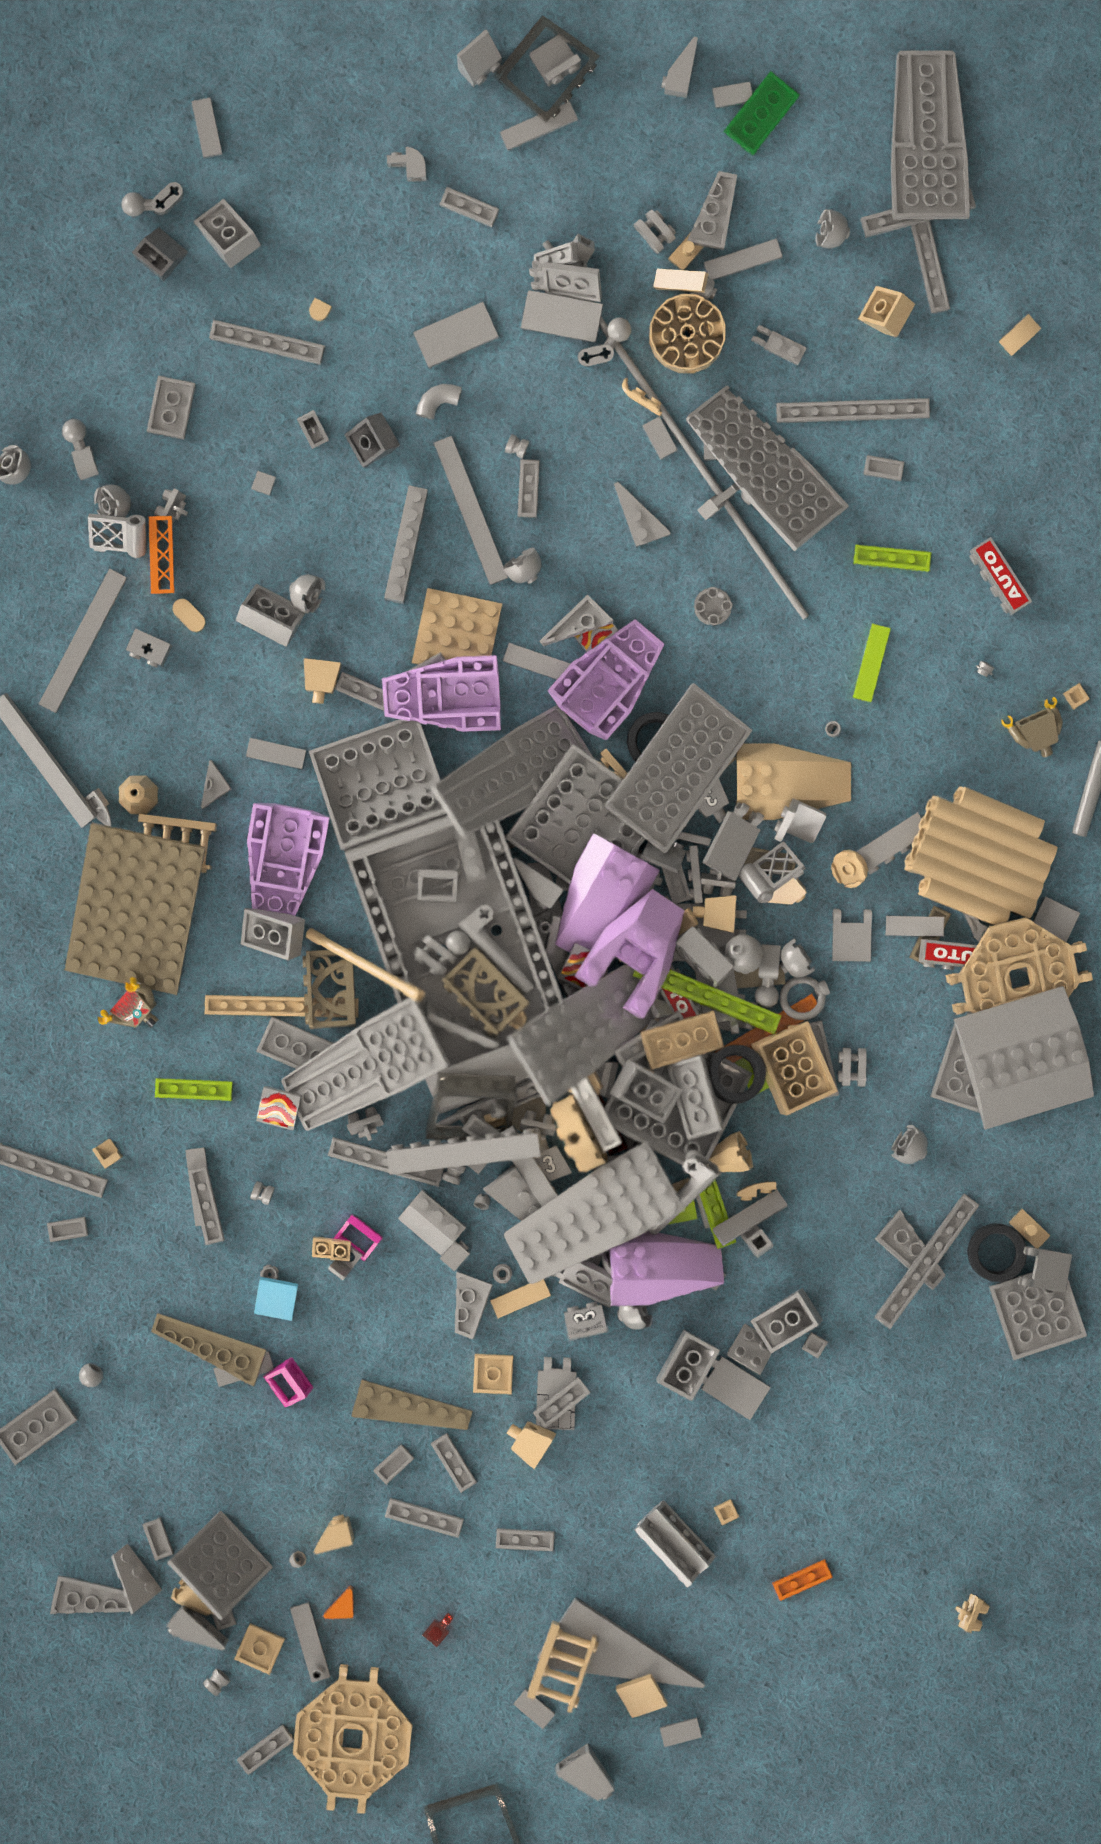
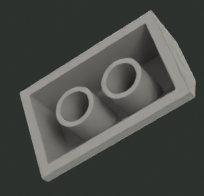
(270, 615)
(704, 957)
(432, 1222)
(687, 1365)

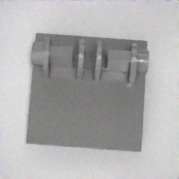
(750, 1350)

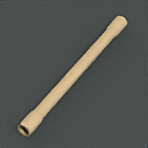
(408, 989)

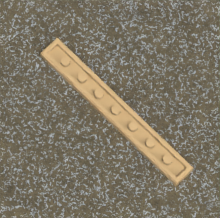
(265, 1006)

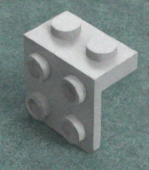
(555, 60)
(800, 821)

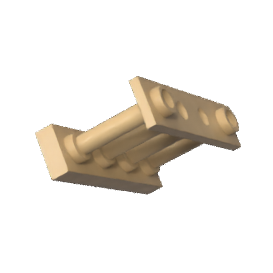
(186, 827)
(543, 1669)

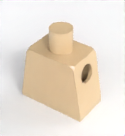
(320, 678)
(718, 913)
(531, 1442)

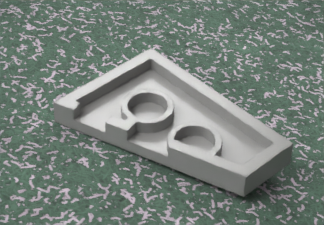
(470, 1303)
(135, 1578)

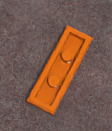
(802, 1580)

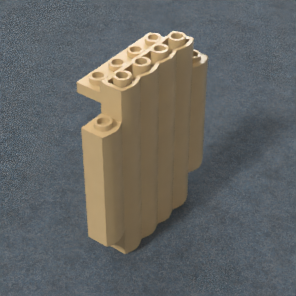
(980, 857)

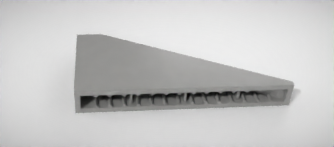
(618, 1650)

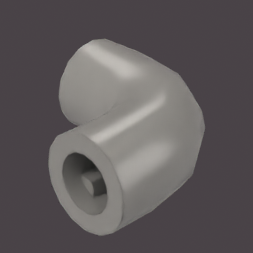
(435, 396)

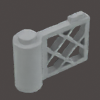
(132, 529)
(759, 883)

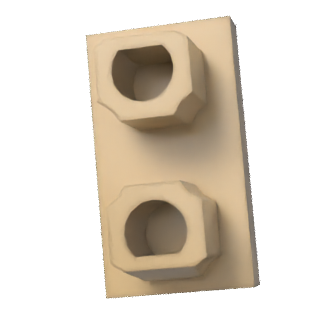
(970, 1612)

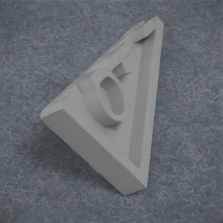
(641, 522)
(582, 618)

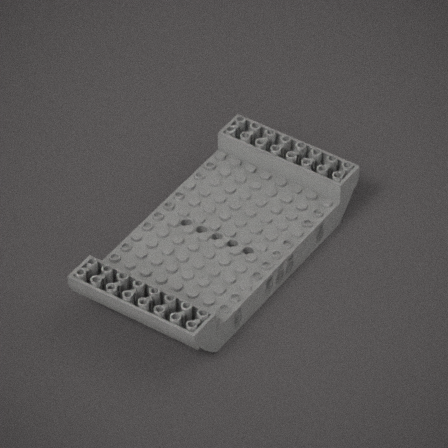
(388, 886)

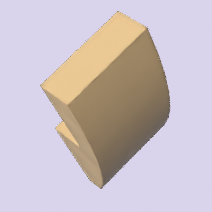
(1020, 334)
(751, 1191)
(331, 1248)

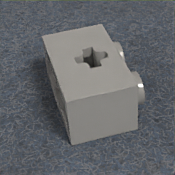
(140, 640)

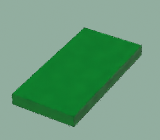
(761, 113)

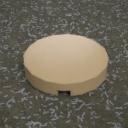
(849, 868)

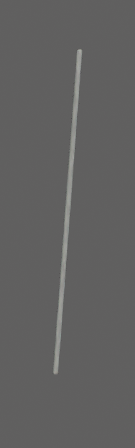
(704, 471)

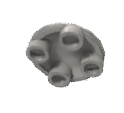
(712, 606)

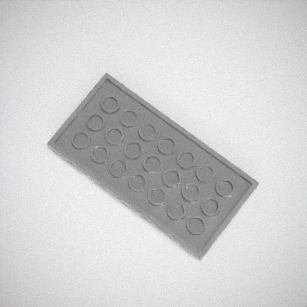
(678, 768)

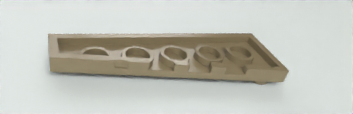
(224, 1352)
(394, 1405)

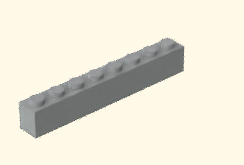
(465, 1152)

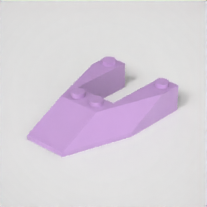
(644, 941)

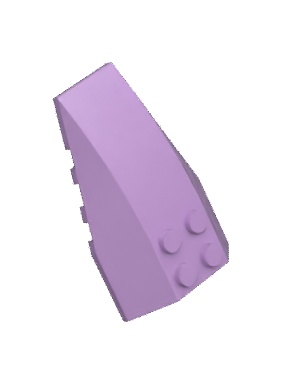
(607, 680)
(449, 694)
(283, 854)
(601, 889)
(662, 1268)

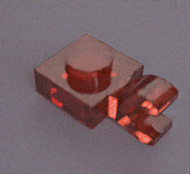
(437, 1630)

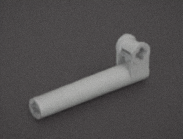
(1090, 796)
(473, 928)
(702, 1173)

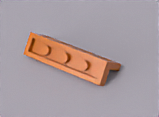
(155, 554)

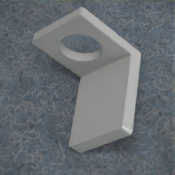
(342, 1268)

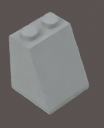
(586, 1773)

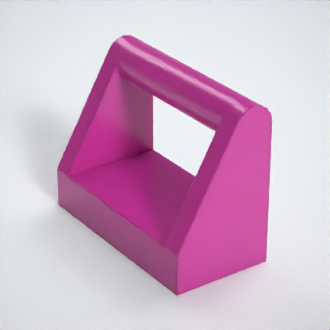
(365, 1229)
(294, 1377)

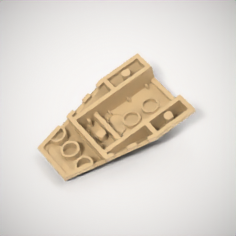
(776, 773)

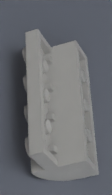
(674, 1543)

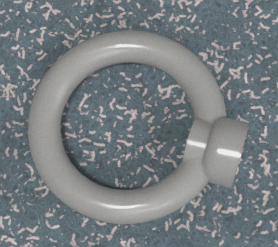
(821, 990)

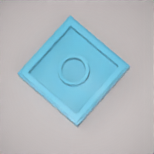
(276, 1298)

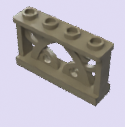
(484, 965)
(347, 1009)

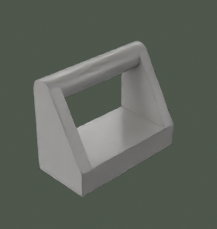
(439, 874)

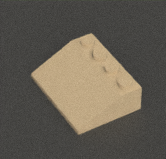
(795, 1068)

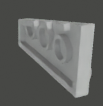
(84, 1596)

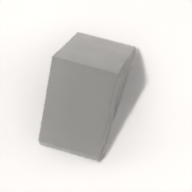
(312, 429)

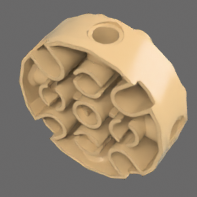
(682, 352)
(578, 1134)

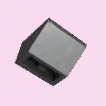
(159, 253)

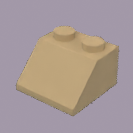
(887, 311)
(336, 1535)

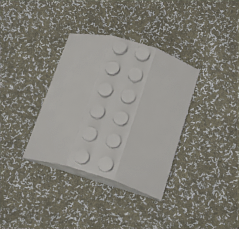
(378, 781)
(570, 813)
(1025, 1057)
(671, 1137)

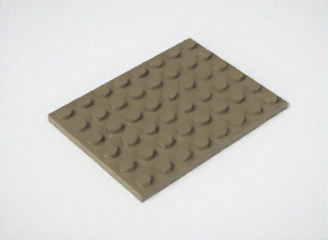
(134, 908)

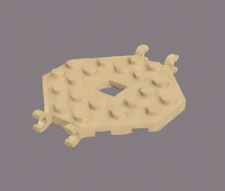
(1011, 947)
(348, 1770)

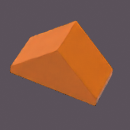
(342, 1607)

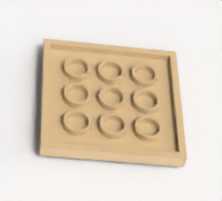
(456, 626)

